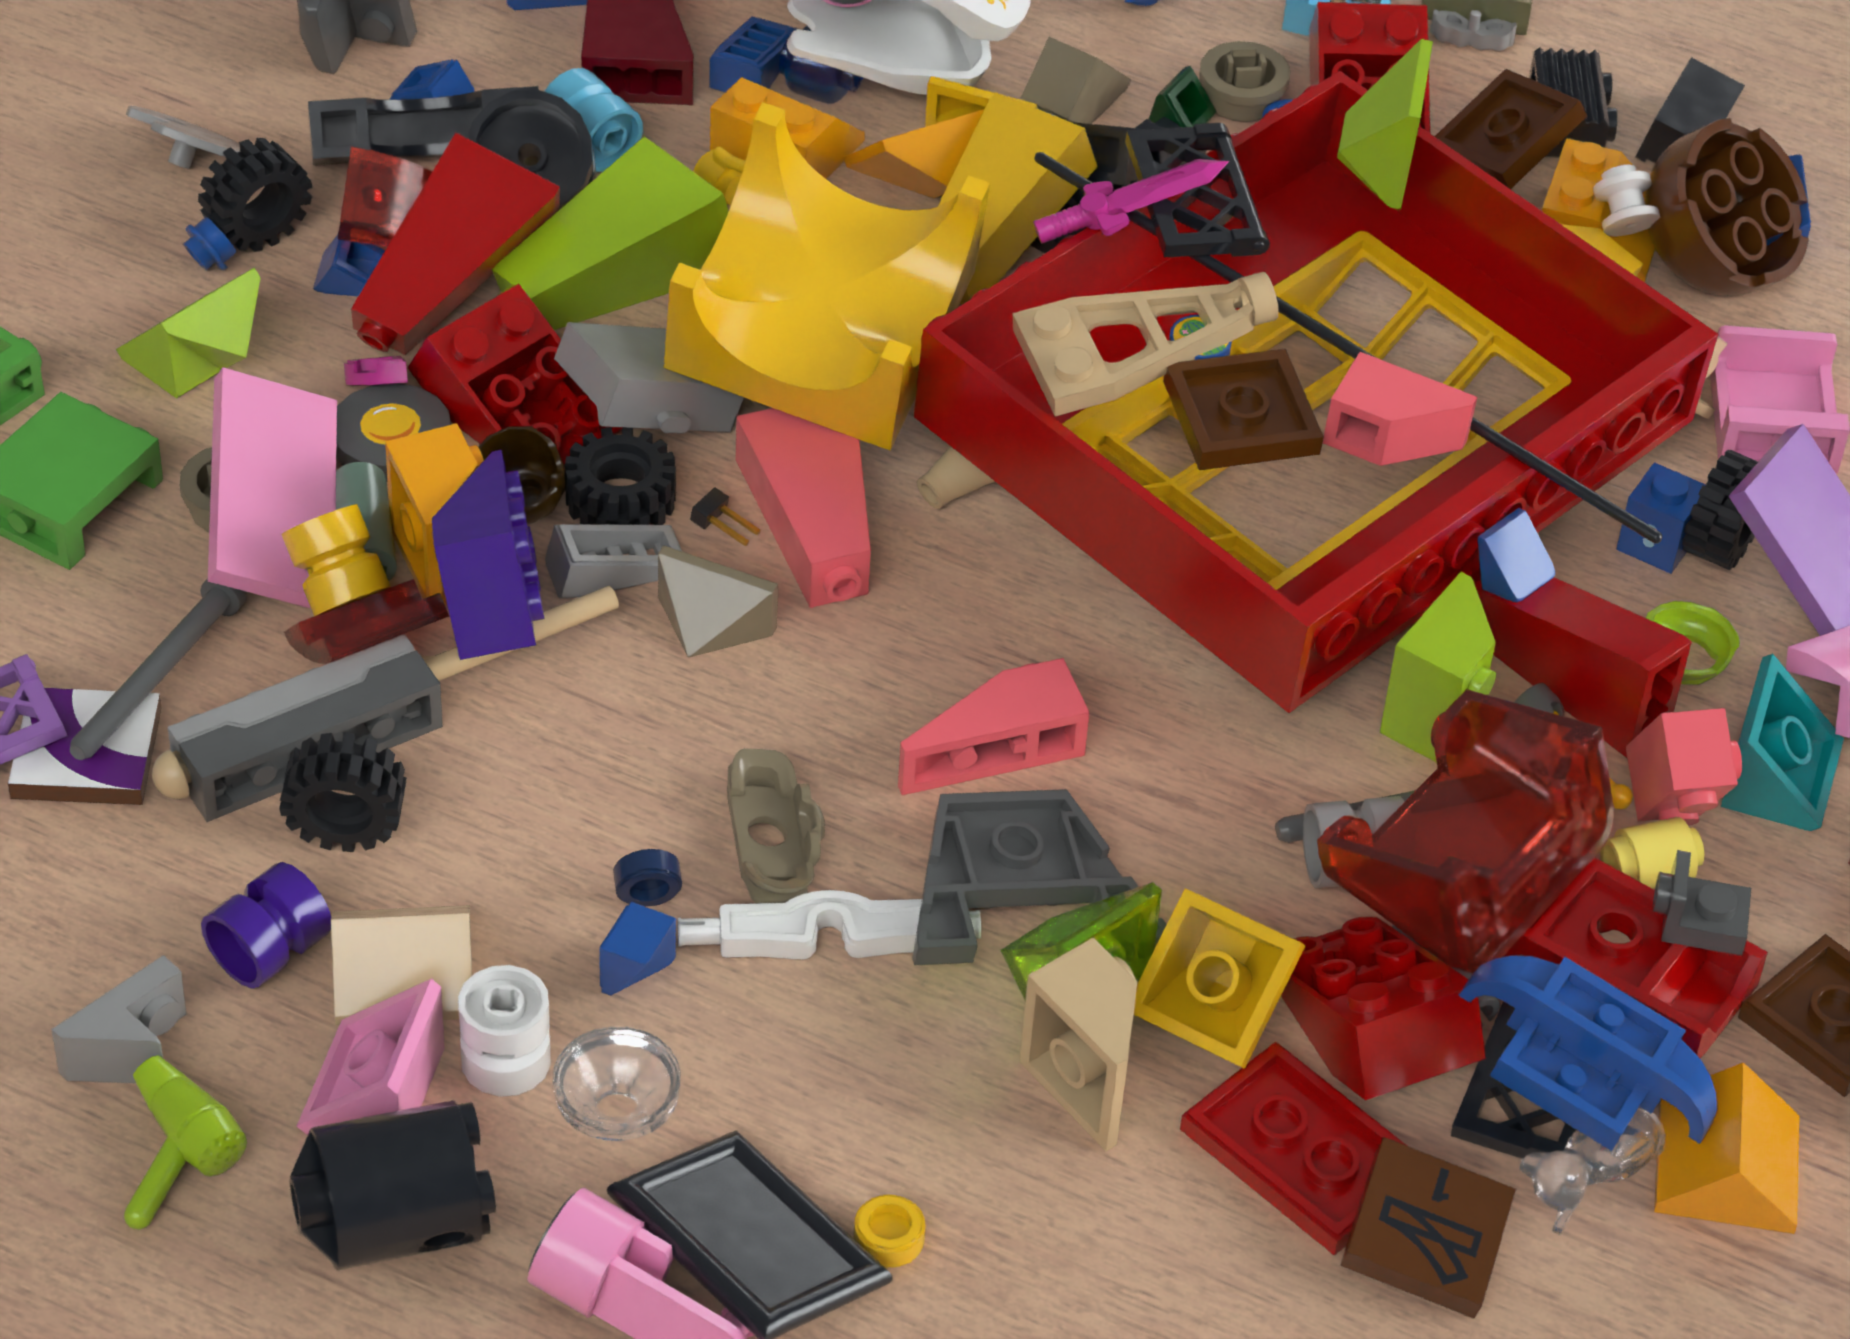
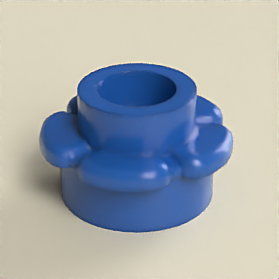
(208, 245)

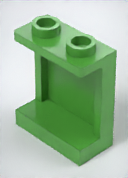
(65, 472)

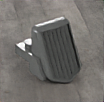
(332, 24)

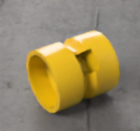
(335, 559)

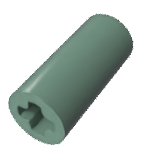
(367, 486)

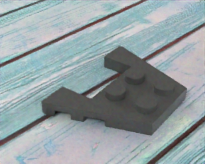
(1007, 854)

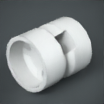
(504, 1030)

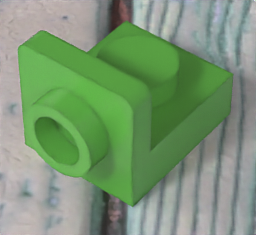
(19, 375)

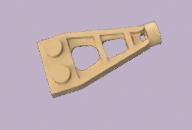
(1071, 368)

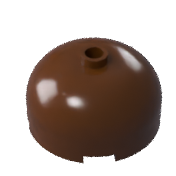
(1720, 202)

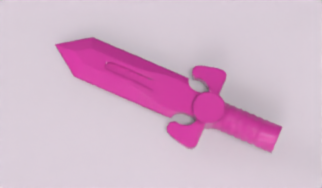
(1098, 209)

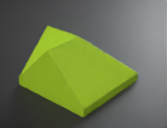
(1384, 126)
(198, 338)

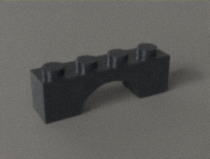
(393, 126)

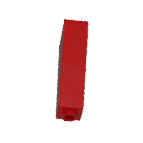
(450, 240)
(1592, 654)

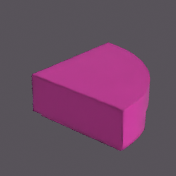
(376, 371)

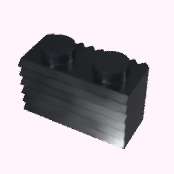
(1583, 79)

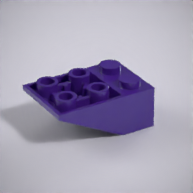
(488, 562)

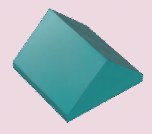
(1785, 753)

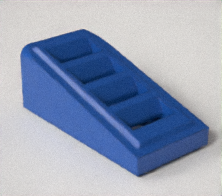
(750, 54)

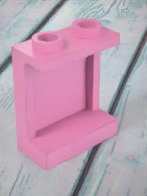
(1772, 384)

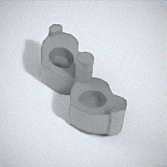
(1483, 35)

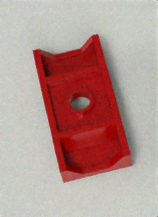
(1680, 982)

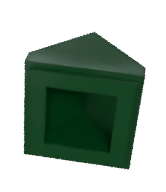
(1183, 101)

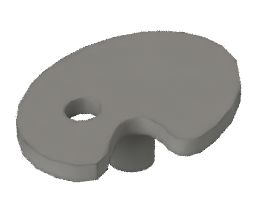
(186, 135)

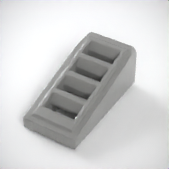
(592, 556)

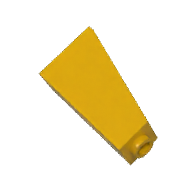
(1019, 188)

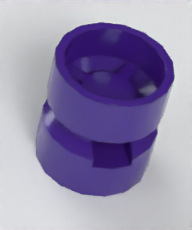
(256, 931)

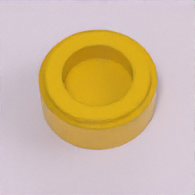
(890, 1229)

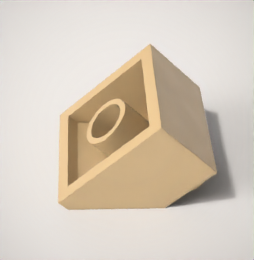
(1081, 1035)

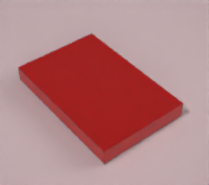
(1291, 1142)

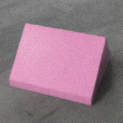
(380, 1059)

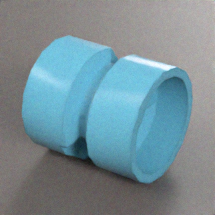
(608, 118)

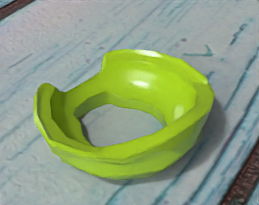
(1701, 626)

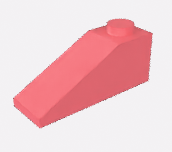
(1004, 726)

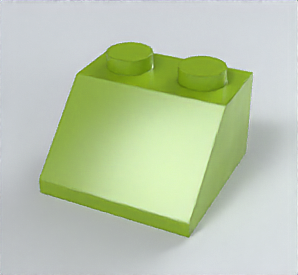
(1436, 663)

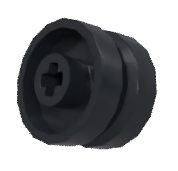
(543, 127)

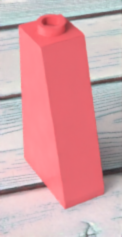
(812, 500)

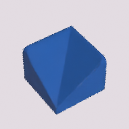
(636, 947)

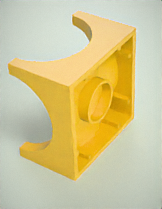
(819, 292)

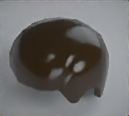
(537, 463)

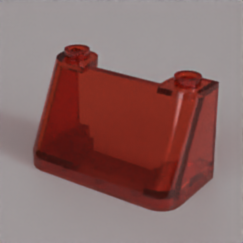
(1487, 835)

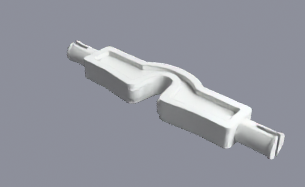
(792, 927)

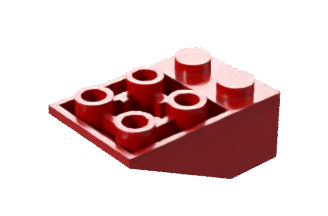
(1365, 42)
(502, 372)
(1382, 1008)

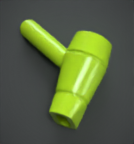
(195, 1129)

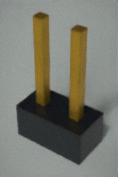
(711, 507)

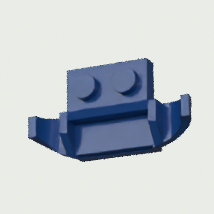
(1591, 1049)

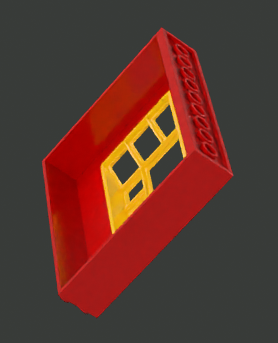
(1604, 346)

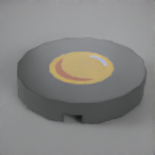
(384, 414)

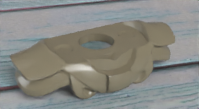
(766, 791)

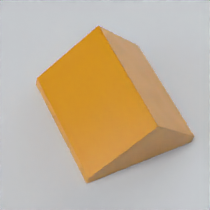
(1744, 1164)

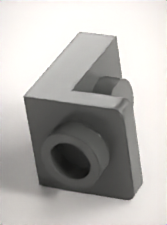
(1701, 910)

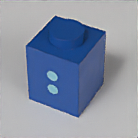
(1665, 503)

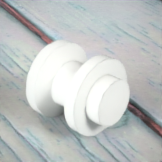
(1623, 191)

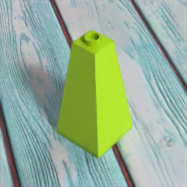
(617, 238)

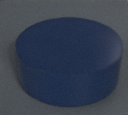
(647, 877)

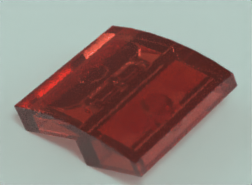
(378, 195)
(365, 623)

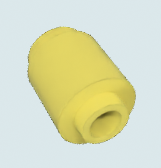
(1651, 849)

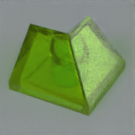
(1120, 923)

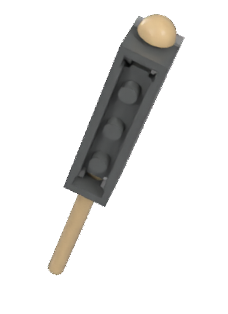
(379, 693)

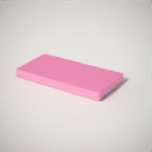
(267, 475)

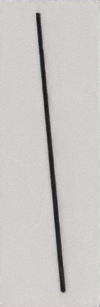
(1353, 350)

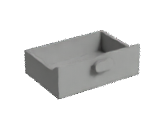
(632, 389)

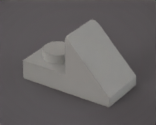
(121, 1027)

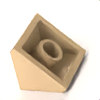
(396, 949)

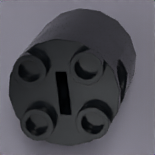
(392, 1185)

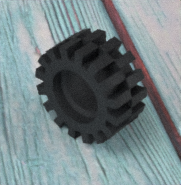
(240, 178)
(620, 458)
(1716, 526)
(344, 767)

